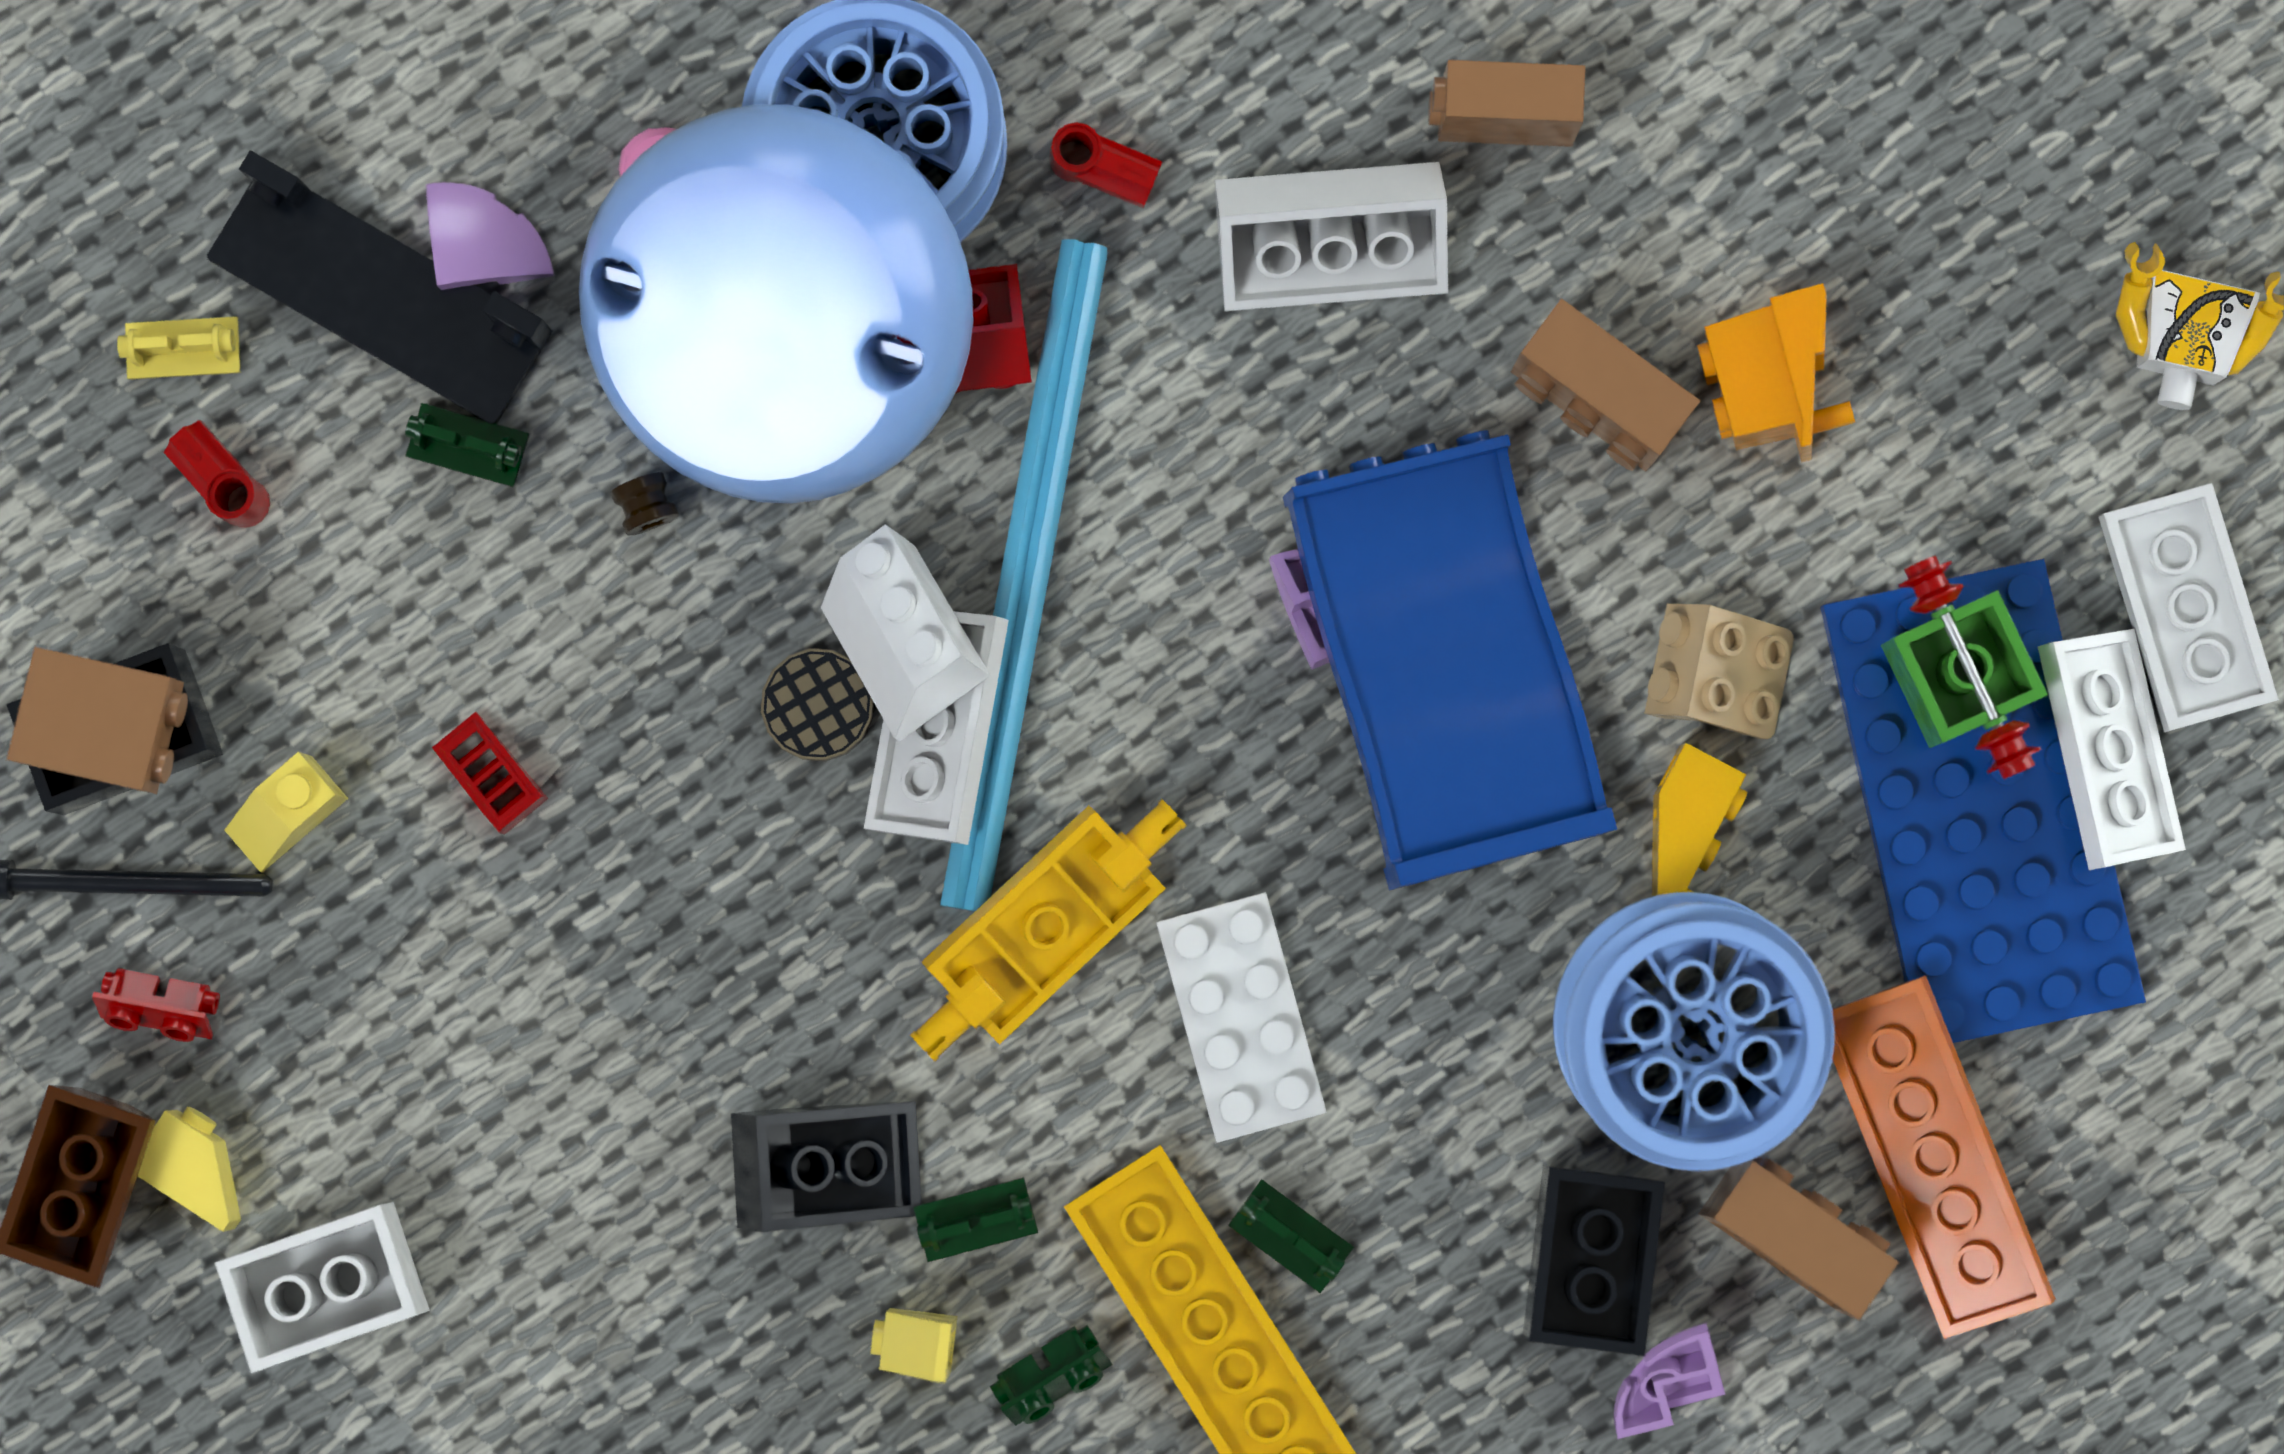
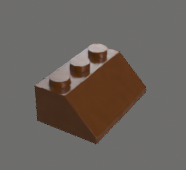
(75, 1183)

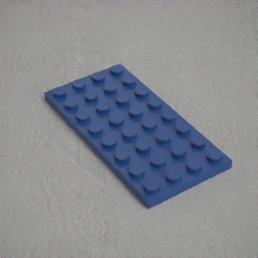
(1972, 865)

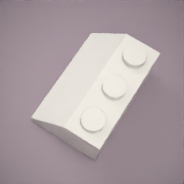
(900, 632)

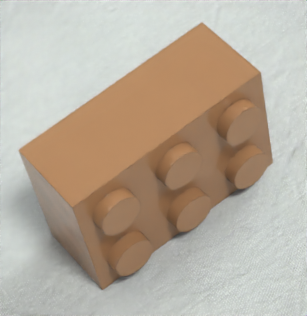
(1602, 387)
(1801, 1235)

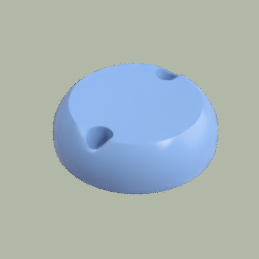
(772, 303)

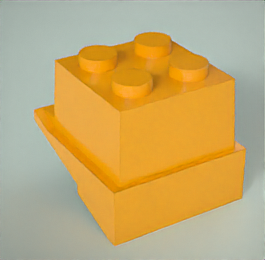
(1768, 372)

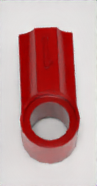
(1111, 167)
(216, 474)

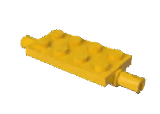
(1044, 925)

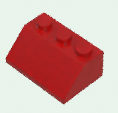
(998, 337)

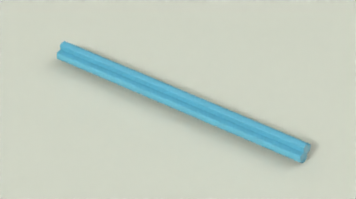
(1030, 555)

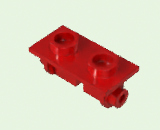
(131, 1002)

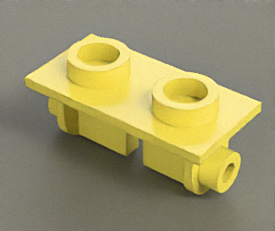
(180, 347)

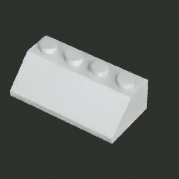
(1332, 236)

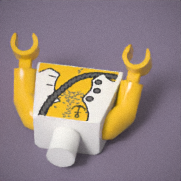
(2192, 325)

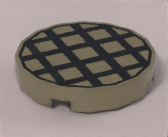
(816, 705)

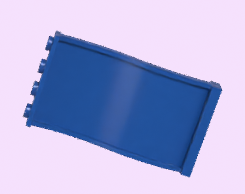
(1447, 659)

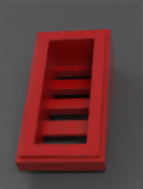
(516, 809)

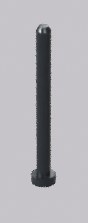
(130, 882)

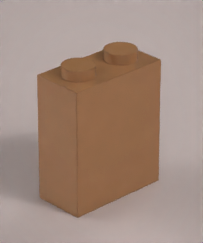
(1508, 103)
(97, 721)

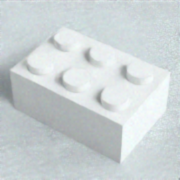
(322, 1286)

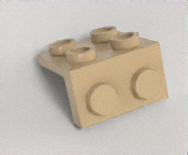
(1719, 669)

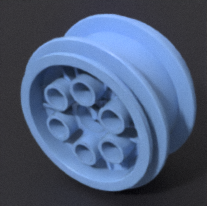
(916, 39)
(1600, 998)

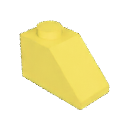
(284, 810)
(192, 1167)
(915, 1343)

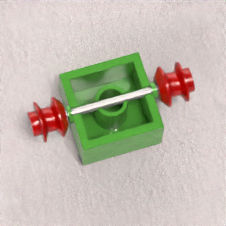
(1965, 669)

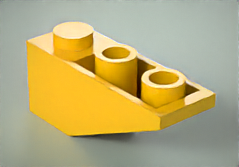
(1687, 814)

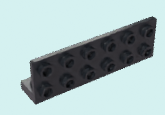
(377, 292)

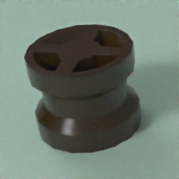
(644, 503)

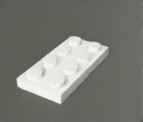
(2188, 607)
(2111, 748)
(933, 775)
(1241, 1017)

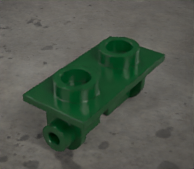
(466, 444)
(975, 1219)
(1291, 1236)
(1074, 1366)

